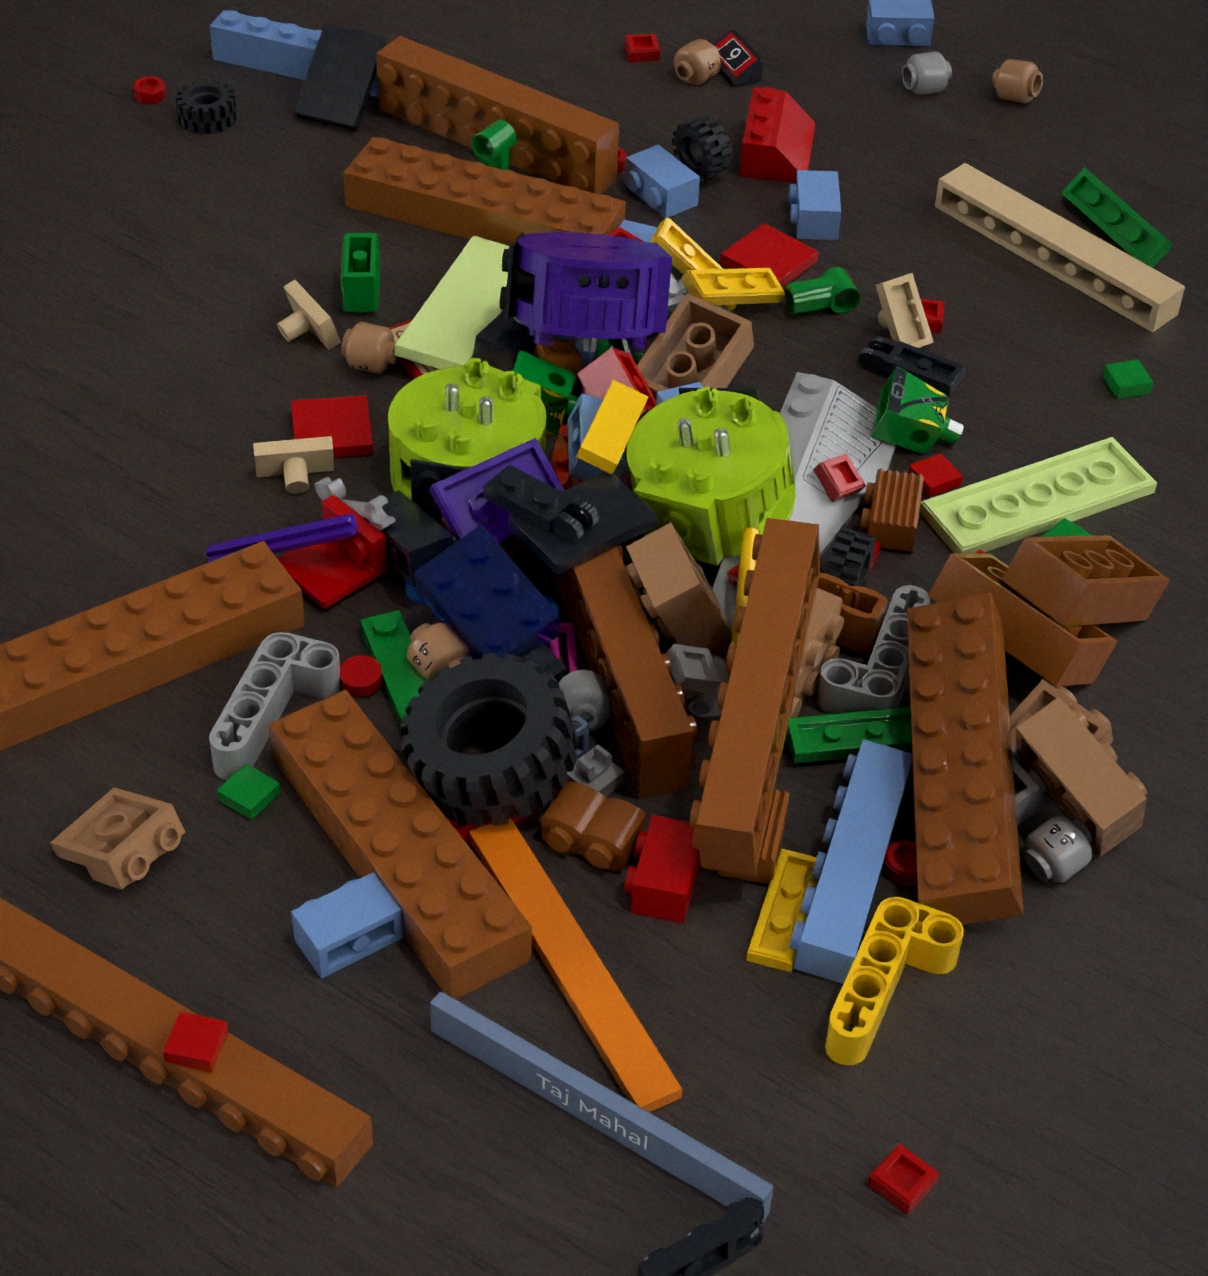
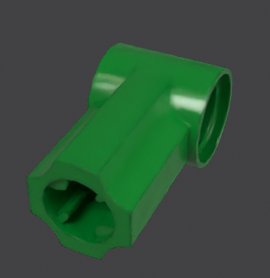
(494, 143)
(831, 290)

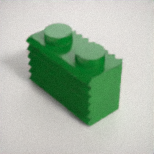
(360, 272)

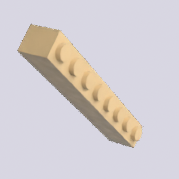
(1060, 247)

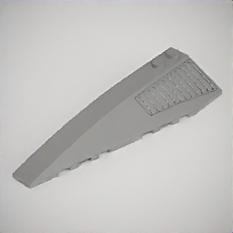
(821, 425)

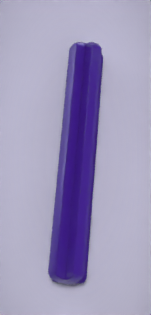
(291, 537)

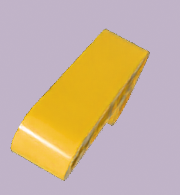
(897, 936)

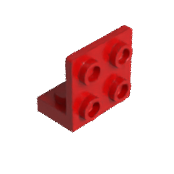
(340, 566)

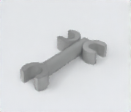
(371, 510)

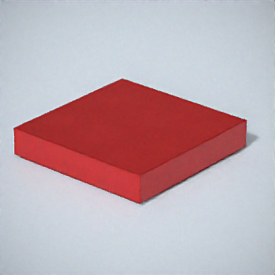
(770, 249)
(338, 417)

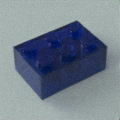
(486, 598)

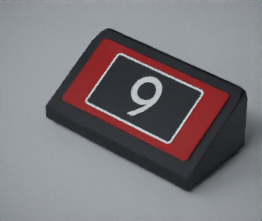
(738, 59)

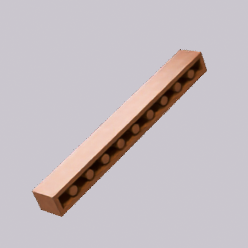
(134, 1023)

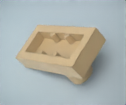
(903, 311)
(307, 316)
(294, 460)

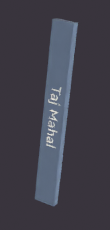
(596, 1105)

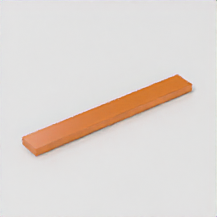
(577, 969)

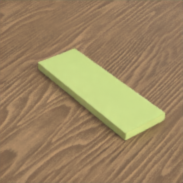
(457, 309)
(1037, 497)

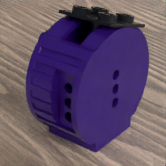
(586, 287)

